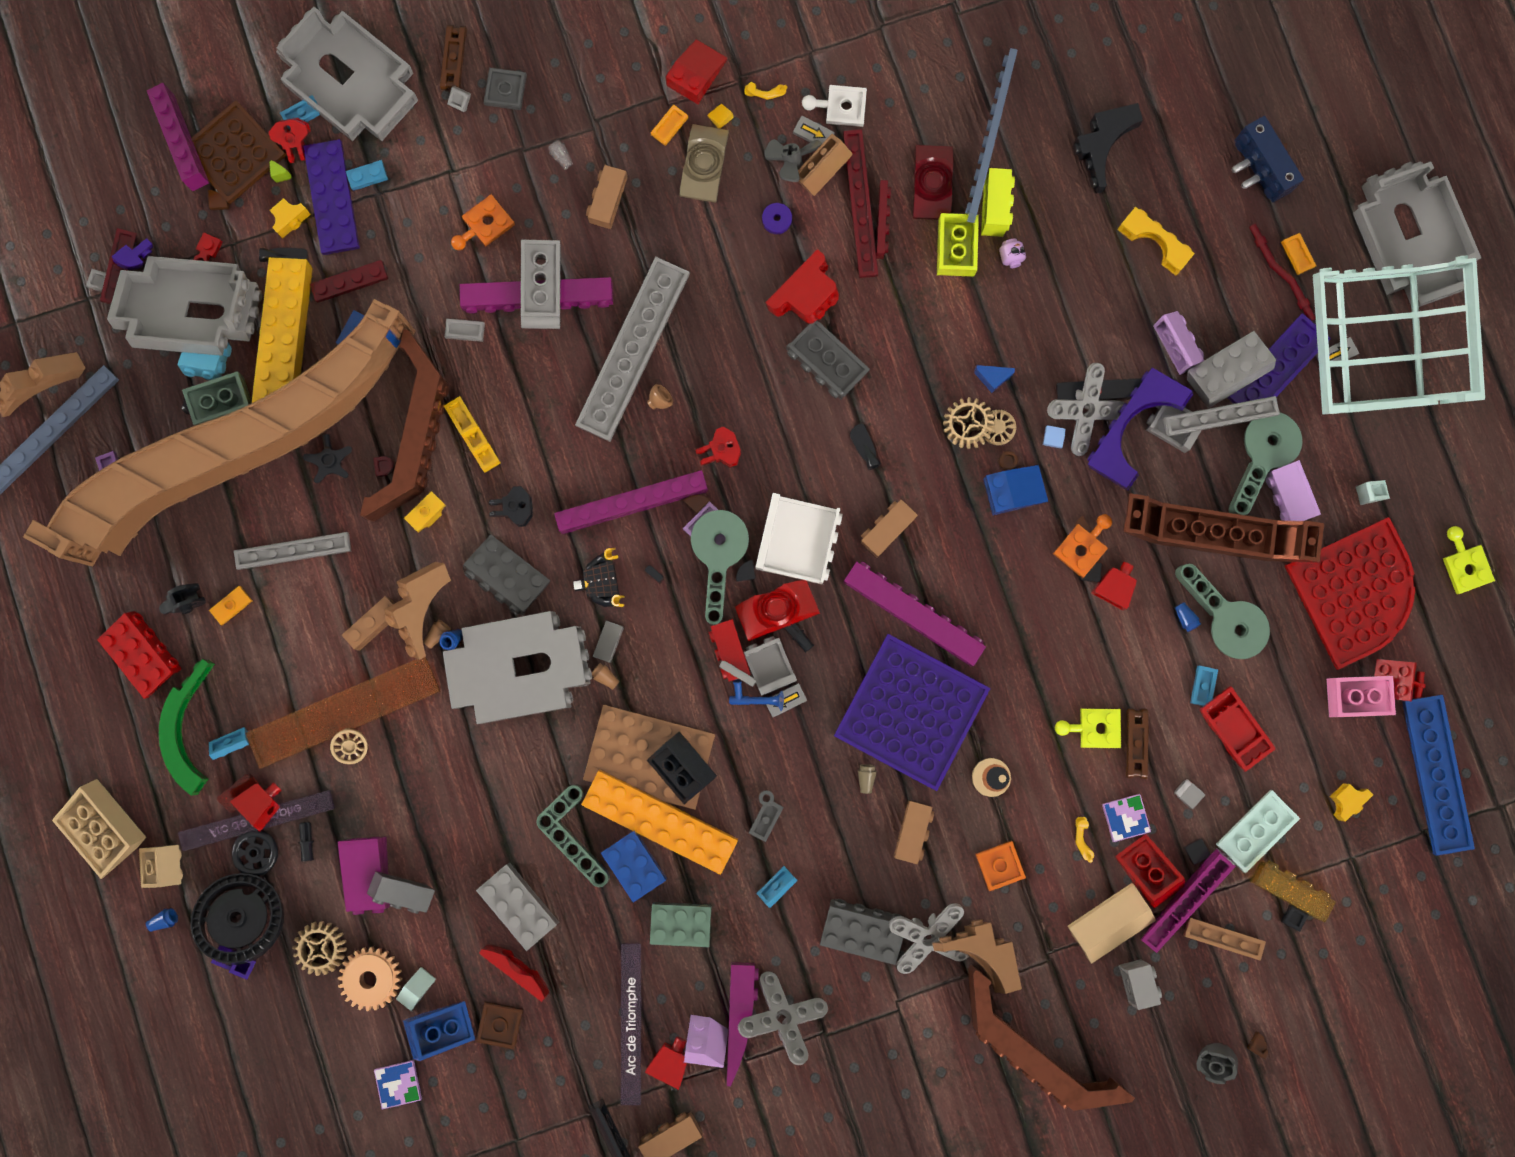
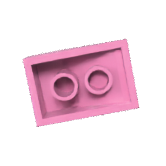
(1361, 696)

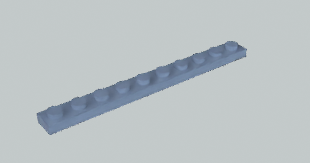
(988, 142)
(55, 426)

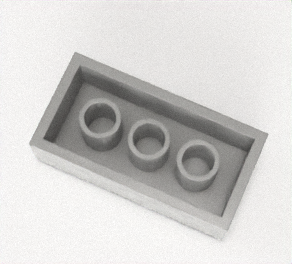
(1231, 369)
(517, 906)

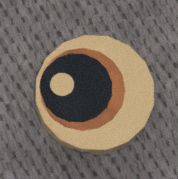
(991, 777)

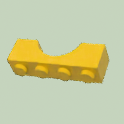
(1174, 252)

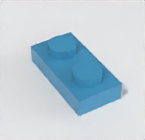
(300, 110)
(367, 175)
(1203, 685)
(228, 743)
(776, 887)

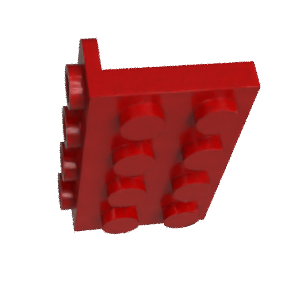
(139, 653)

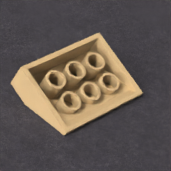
(98, 828)

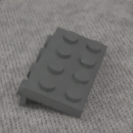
(827, 360)
(505, 575)
(861, 931)

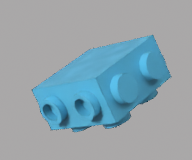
(204, 365)

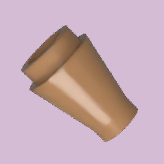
(435, 633)
(604, 676)

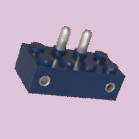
(1267, 159)

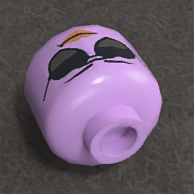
(1012, 253)

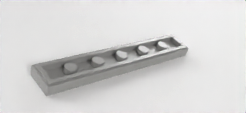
(1221, 416)
(292, 550)

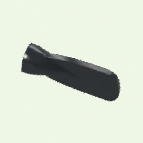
(292, 253)
(864, 446)

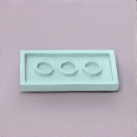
(1257, 831)

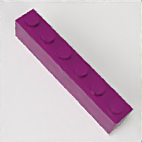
(177, 137)

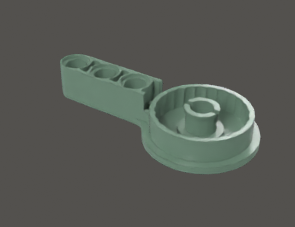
(1264, 457)
(718, 557)
(1227, 616)

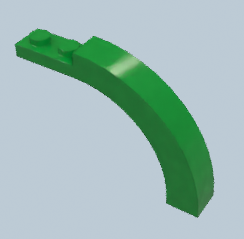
(170, 731)

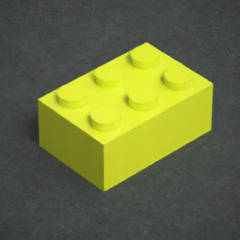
(997, 202)
(957, 245)

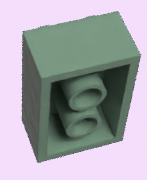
(680, 924)

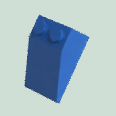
(1015, 489)
(438, 1030)

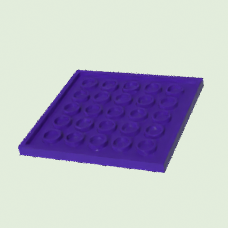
(912, 712)

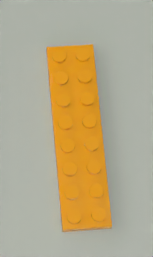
(659, 821)

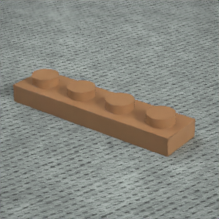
(1224, 938)

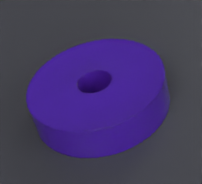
(780, 226)

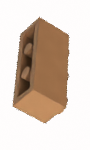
(823, 164)
(607, 196)
(888, 528)
(368, 625)
(913, 832)
(671, 1137)

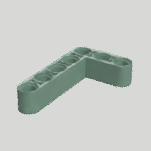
(569, 838)

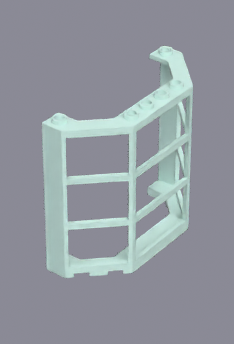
(1473, 336)

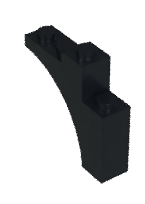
(1106, 129)

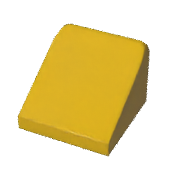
(720, 116)

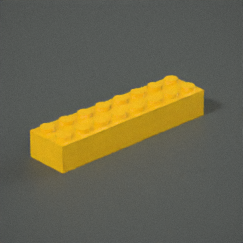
(282, 324)

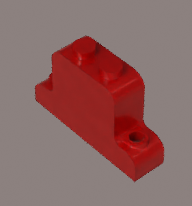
(806, 291)

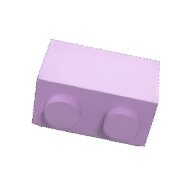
(706, 1042)

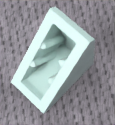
(1372, 492)
(415, 988)

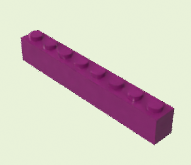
(507, 295)
(631, 502)
(914, 614)

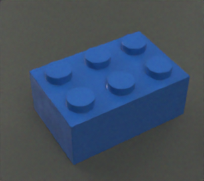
(634, 866)

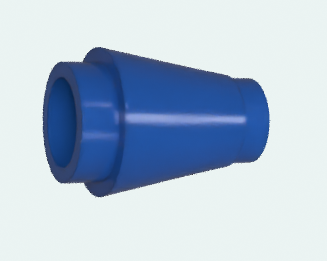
(1187, 617)
(450, 639)
(164, 919)

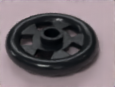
(267, 863)

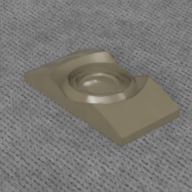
(704, 163)

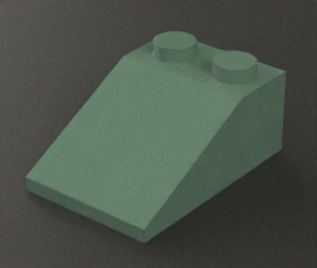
(216, 397)

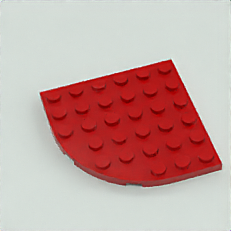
(1357, 591)

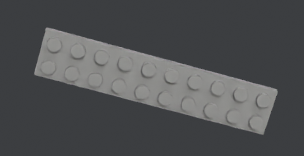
(632, 349)

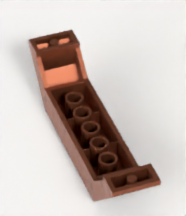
(417, 438)
(1223, 531)
(1036, 1064)

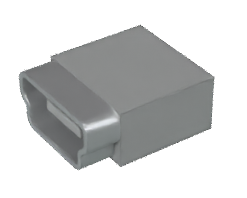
(1189, 794)

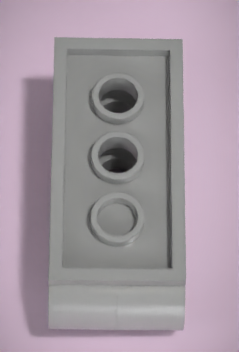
(540, 301)

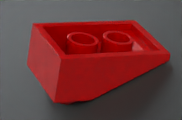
(695, 71)
(1150, 871)

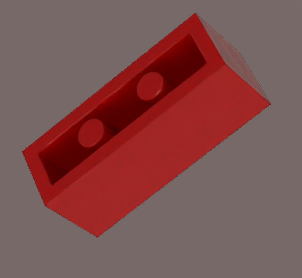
(728, 647)

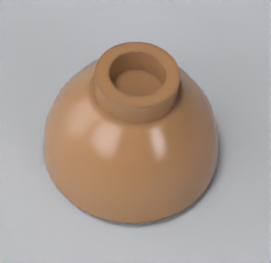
(659, 397)

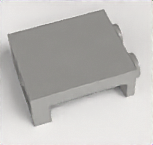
(1156, 427)
(769, 665)

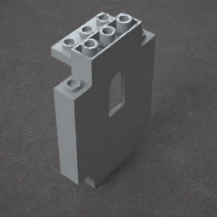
(369, 98)
(1439, 222)
(156, 304)
(485, 669)

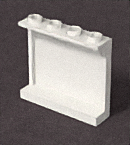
(798, 539)

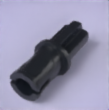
(799, 637)
(306, 841)

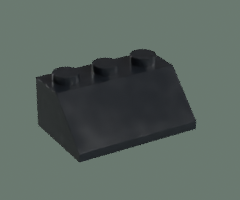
(681, 767)

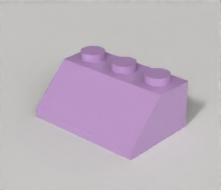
(1178, 342)
(1292, 493)

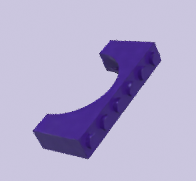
(1154, 391)

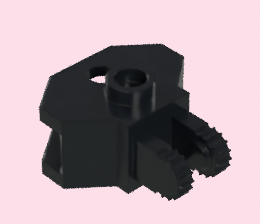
(512, 506)
(182, 599)

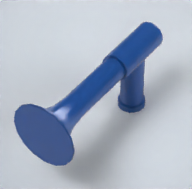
(739, 699)

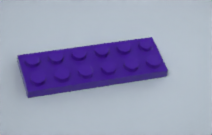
(331, 197)
(1292, 354)

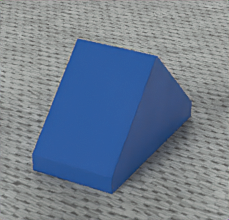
(993, 376)

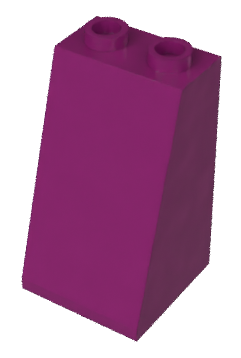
(358, 865)

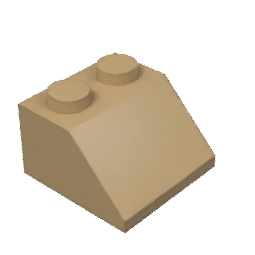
(160, 866)

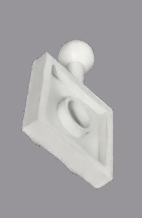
(835, 113)

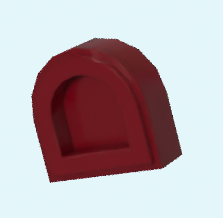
(383, 466)

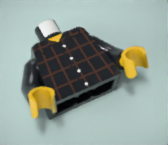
(601, 580)

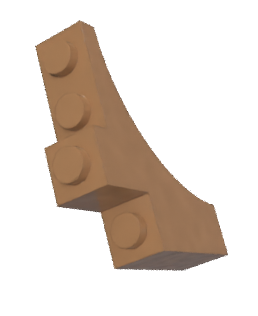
(41, 375)
(409, 613)
(992, 954)

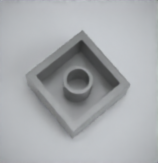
(1140, 984)

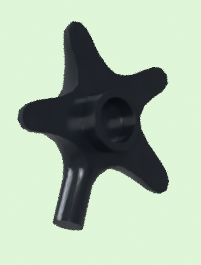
(328, 460)

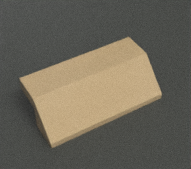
(1111, 923)

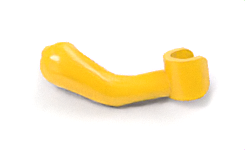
(750, 90)
(1087, 853)

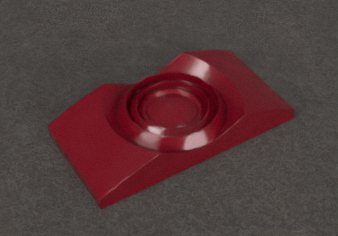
(932, 181)

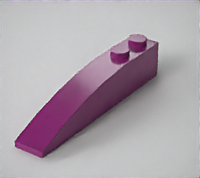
(1188, 899)
(741, 1006)

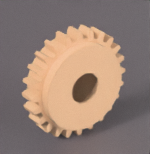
(354, 982)

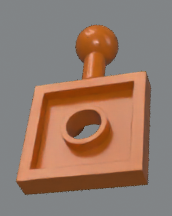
(486, 233)
(1093, 547)

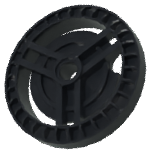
(225, 909)

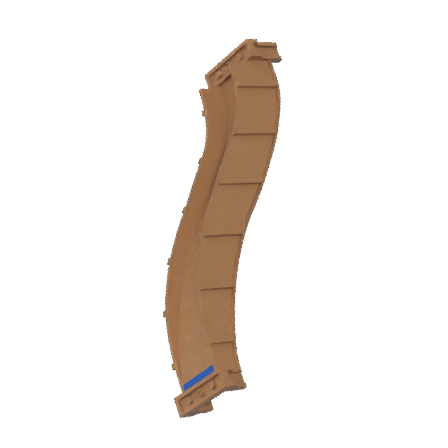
(132, 490)

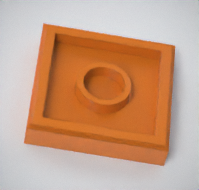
(1000, 865)

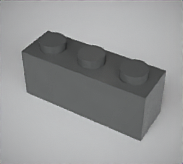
(400, 892)

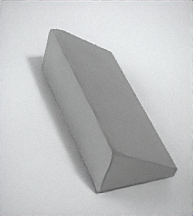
(608, 641)

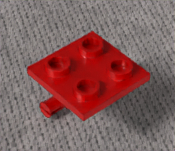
(1403, 678)

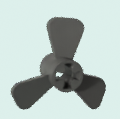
(791, 155)

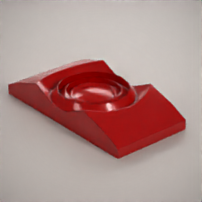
(776, 609)
(1237, 729)
(516, 970)

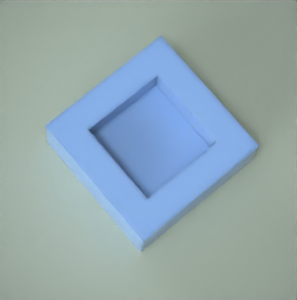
(1054, 436)

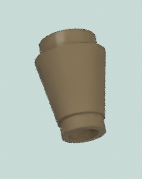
(866, 778)

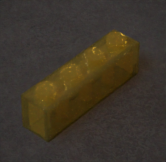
(1293, 891)

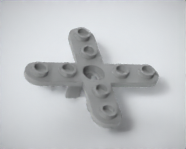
(1089, 400)
(917, 933)
(795, 1014)

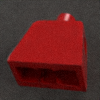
(1117, 586)
(257, 804)
(669, 1063)

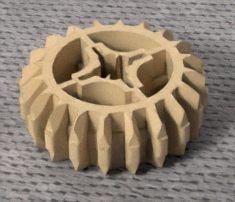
(976, 426)
(326, 953)

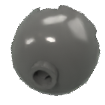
(1217, 1063)

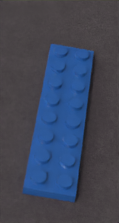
(1438, 775)

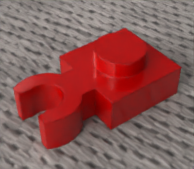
(208, 247)

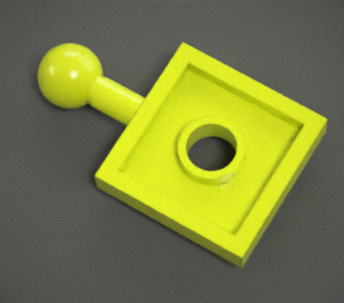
(1457, 562)
(1089, 736)

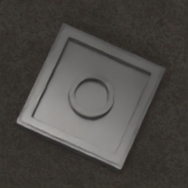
(505, 88)

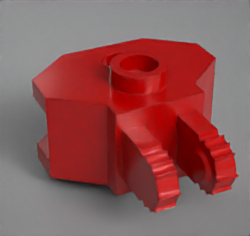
(291, 138)
(720, 448)

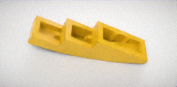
(472, 434)

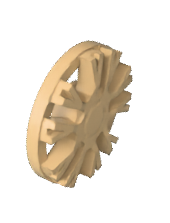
(1000, 427)
(349, 746)

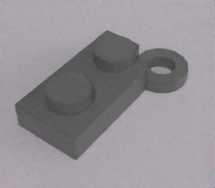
(766, 817)

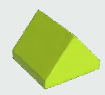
(278, 172)

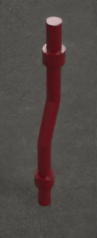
(1261, 242)

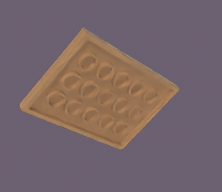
(627, 741)

